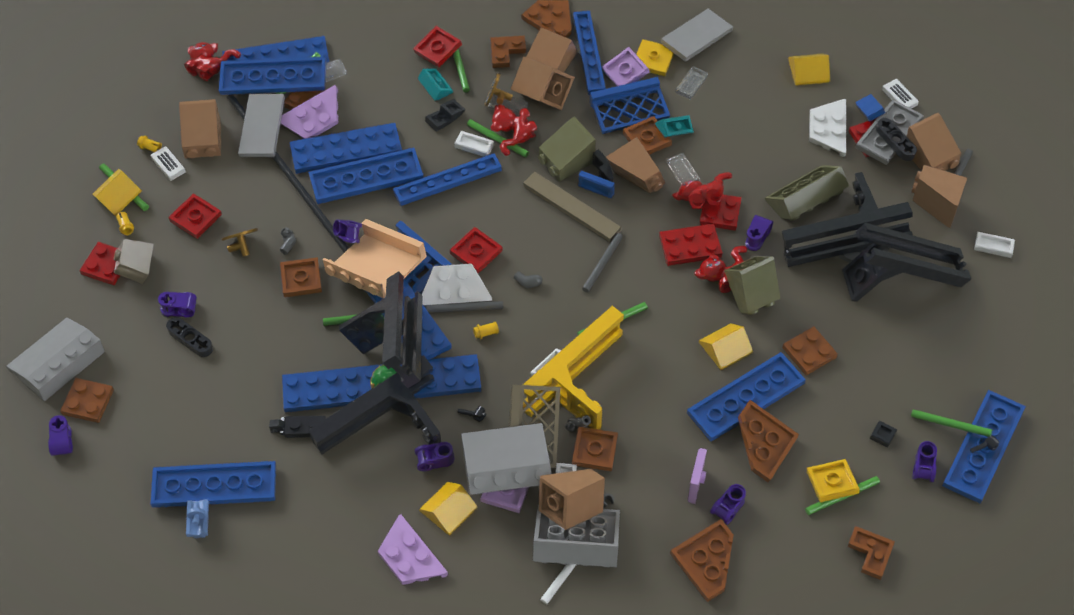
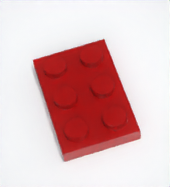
(690, 244)

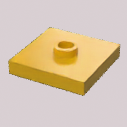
(655, 57)
(833, 480)

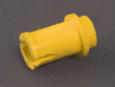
(145, 143)
(126, 226)
(485, 330)

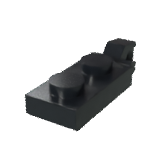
(295, 425)

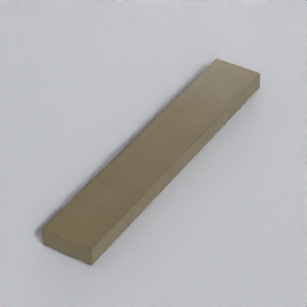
(572, 206)

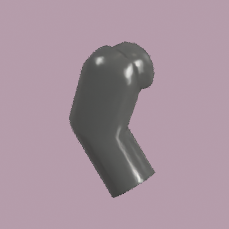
(289, 240)

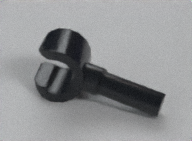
(478, 414)
(991, 442)

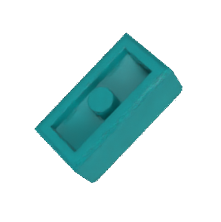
(434, 84)
(675, 126)

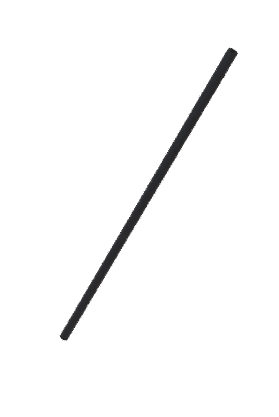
(298, 186)

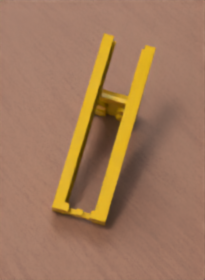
(571, 362)

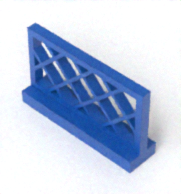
(625, 92)

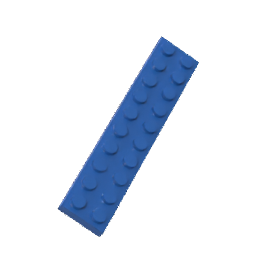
(344, 385)

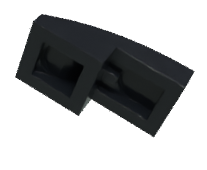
(446, 115)
(602, 165)

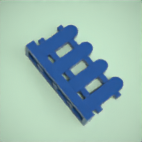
(432, 256)

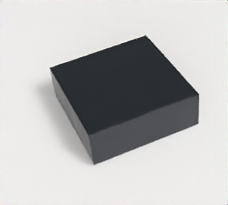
(883, 434)

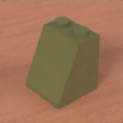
(567, 150)
(754, 283)

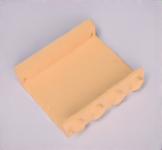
(376, 258)

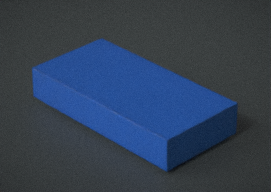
(870, 107)
(596, 184)

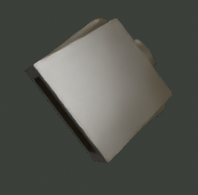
(133, 260)

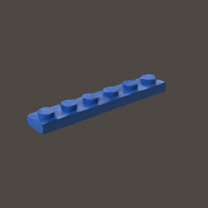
(589, 51)
(447, 179)

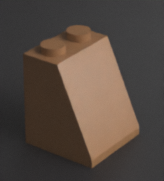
(552, 50)
(542, 83)
(200, 128)
(934, 144)
(636, 166)
(938, 193)
(571, 496)

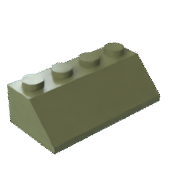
(808, 192)

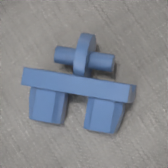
(197, 518)

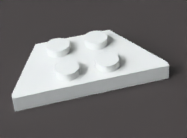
(828, 126)
(454, 285)

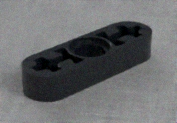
(898, 147)
(191, 344)

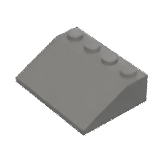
(56, 358)
(505, 458)
(584, 544)

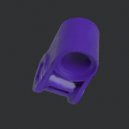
(347, 230)
(758, 232)
(179, 304)
(59, 436)
(433, 456)
(925, 464)
(727, 506)

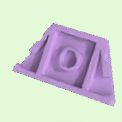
(313, 115)
(408, 555)

